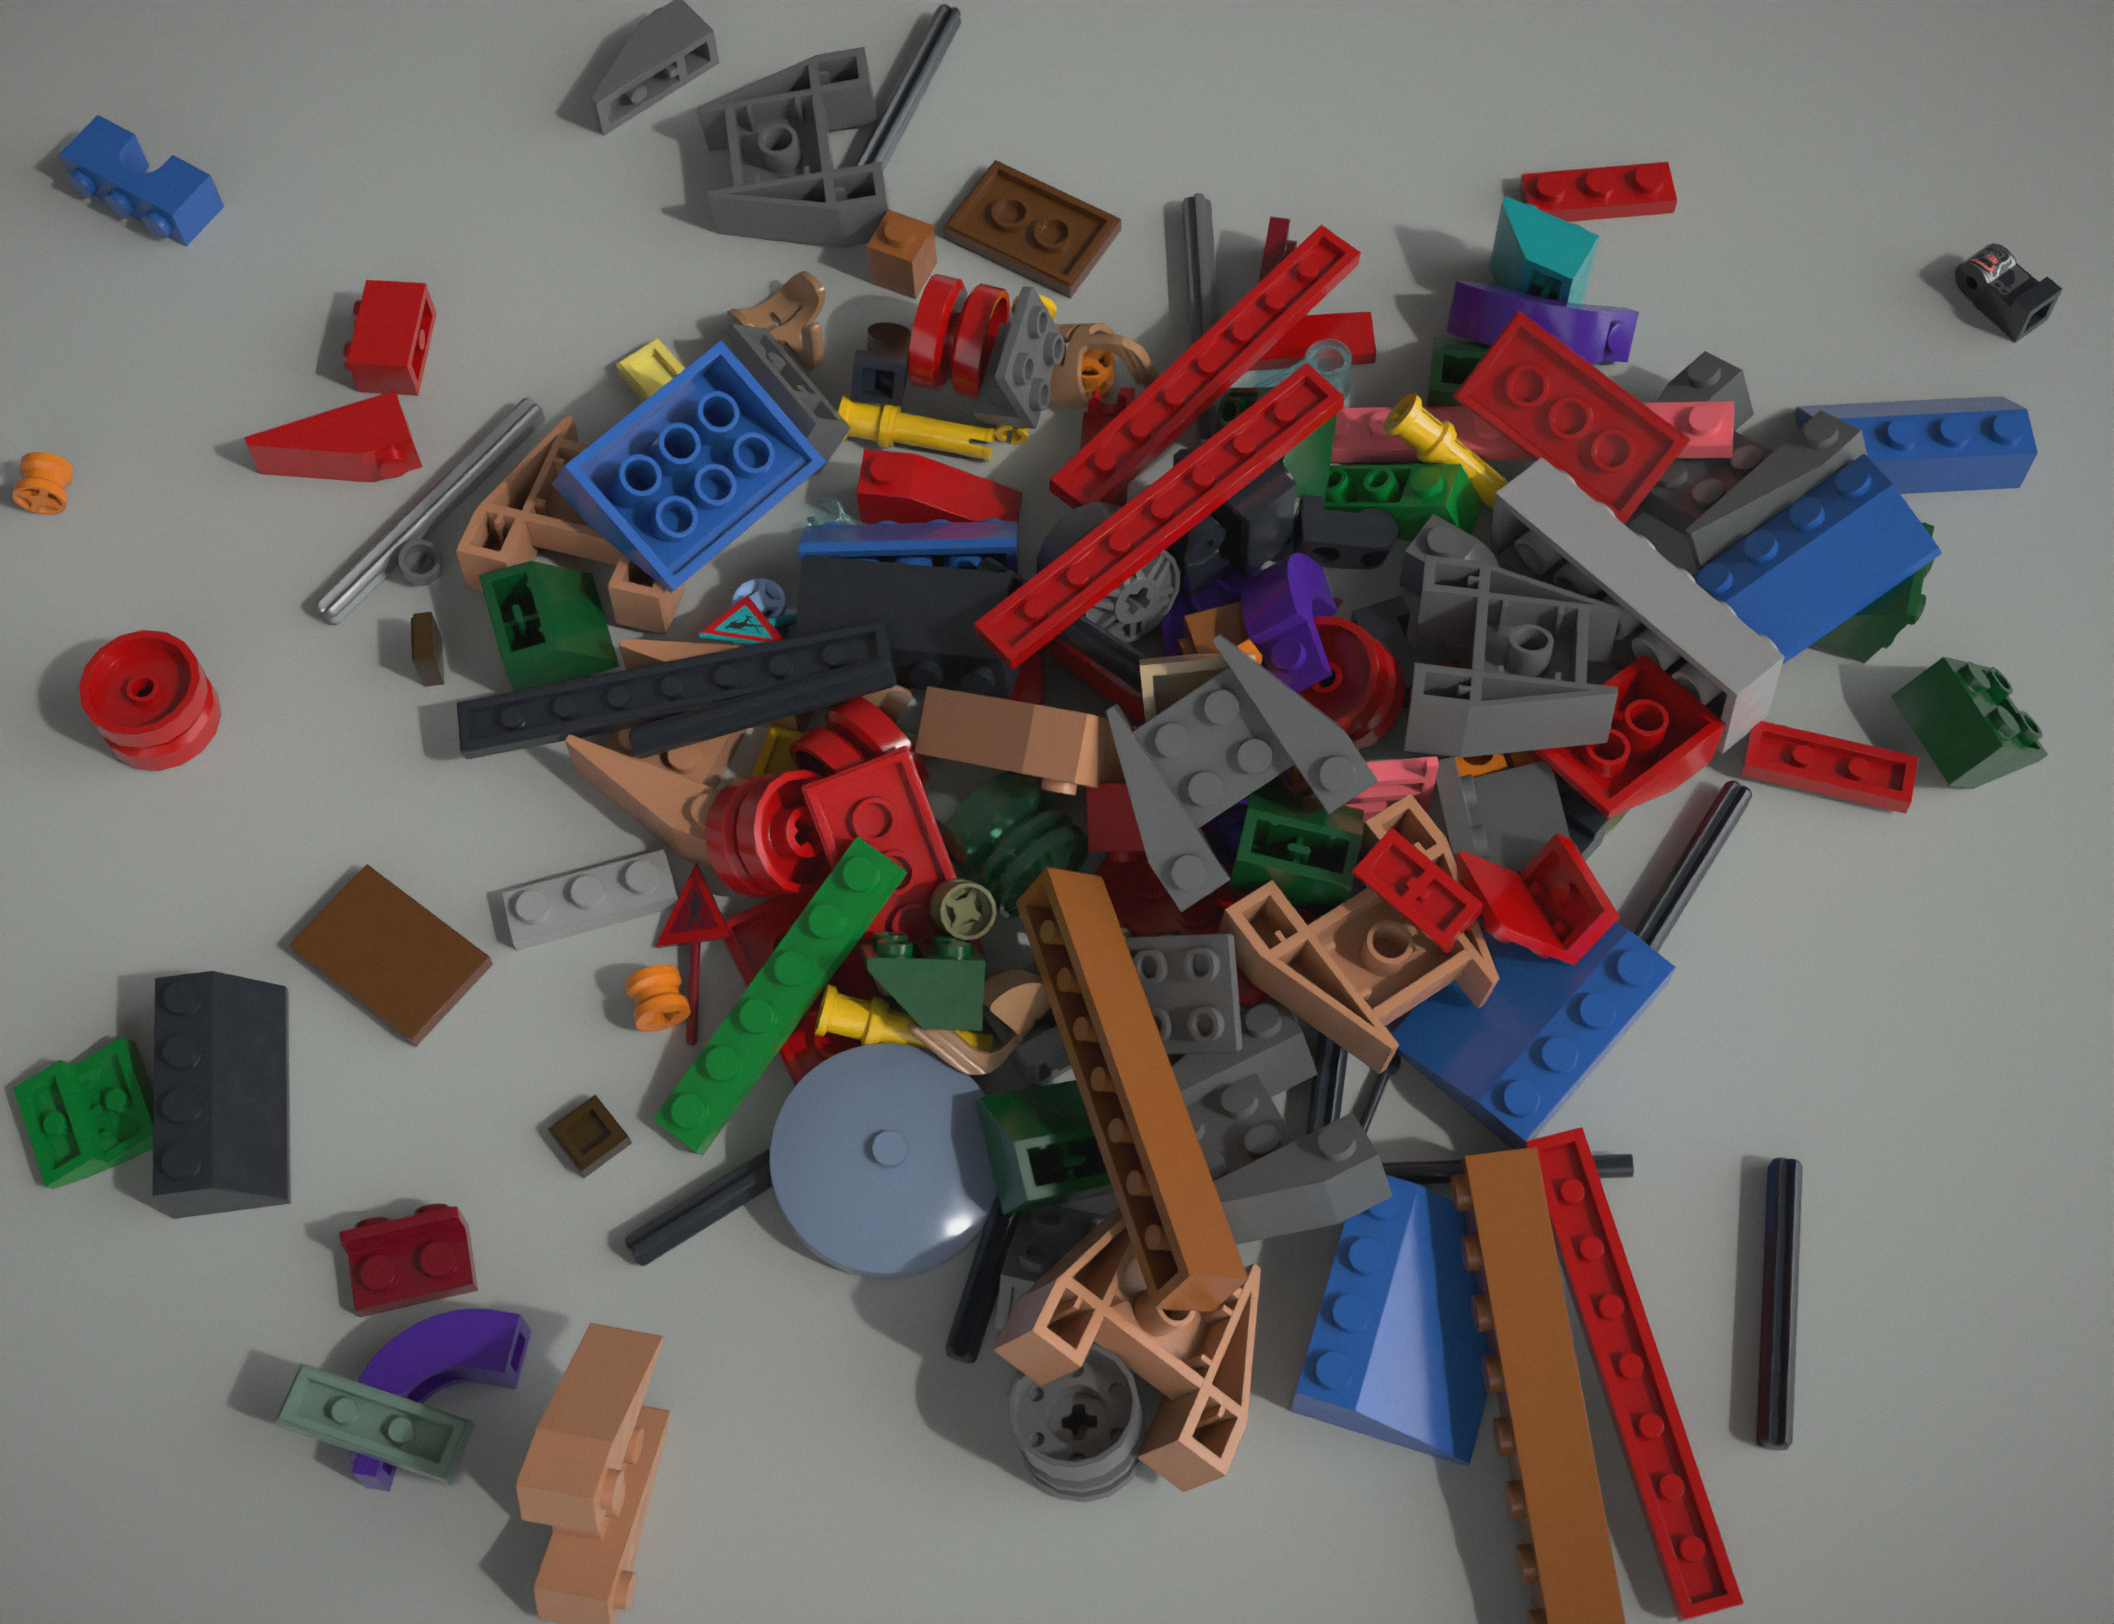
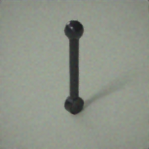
(1377, 1092)

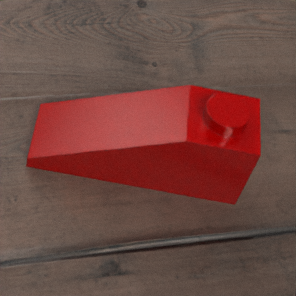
(346, 444)
(920, 490)

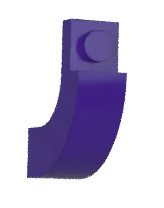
(1591, 331)
(1280, 619)
(440, 1353)

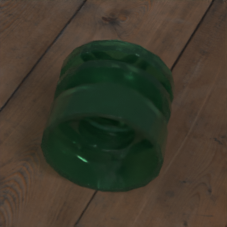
(1010, 837)

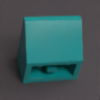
(1541, 253)

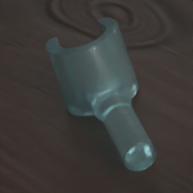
(836, 513)

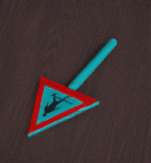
(747, 625)

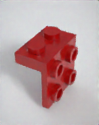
(1547, 907)

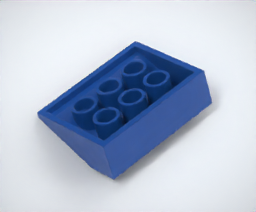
(689, 469)
(1535, 1033)
(1398, 1330)

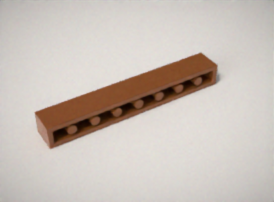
(1130, 1094)
(1537, 1390)

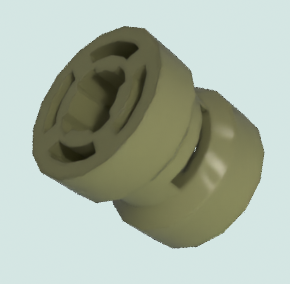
(972, 914)

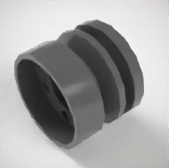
(1139, 601)
(1050, 1416)

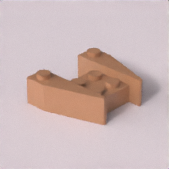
(531, 515)
(1019, 738)
(673, 788)
(1362, 958)
(1189, 1356)
(594, 1476)

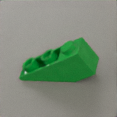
(1406, 493)

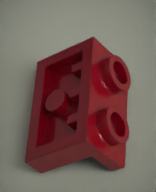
(409, 1259)

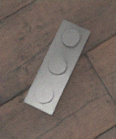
(590, 899)

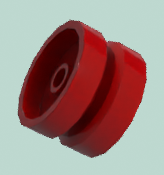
(955, 334)
(1365, 682)
(150, 700)
(853, 734)
(765, 837)

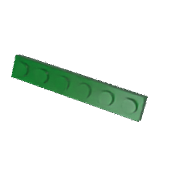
(779, 996)

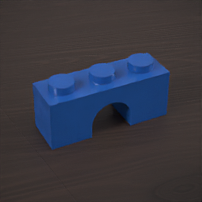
(111, 164)

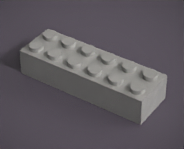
(1570, 541)

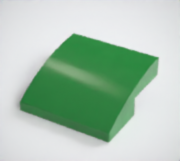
(88, 1113)

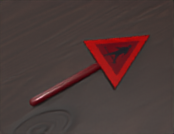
(694, 921)

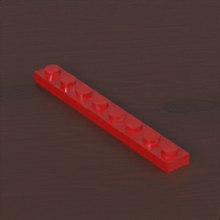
(1205, 371)
(1158, 516)
(1634, 1381)

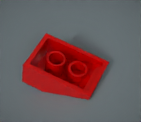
(1653, 744)

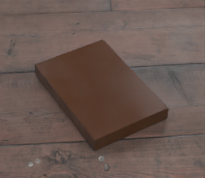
(1032, 228)
(391, 955)

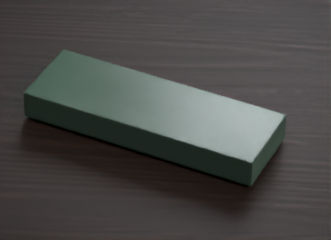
(375, 1423)

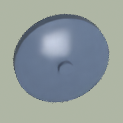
(883, 1161)

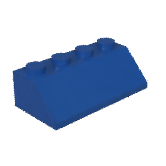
(1942, 441)
(926, 544)
(1821, 558)

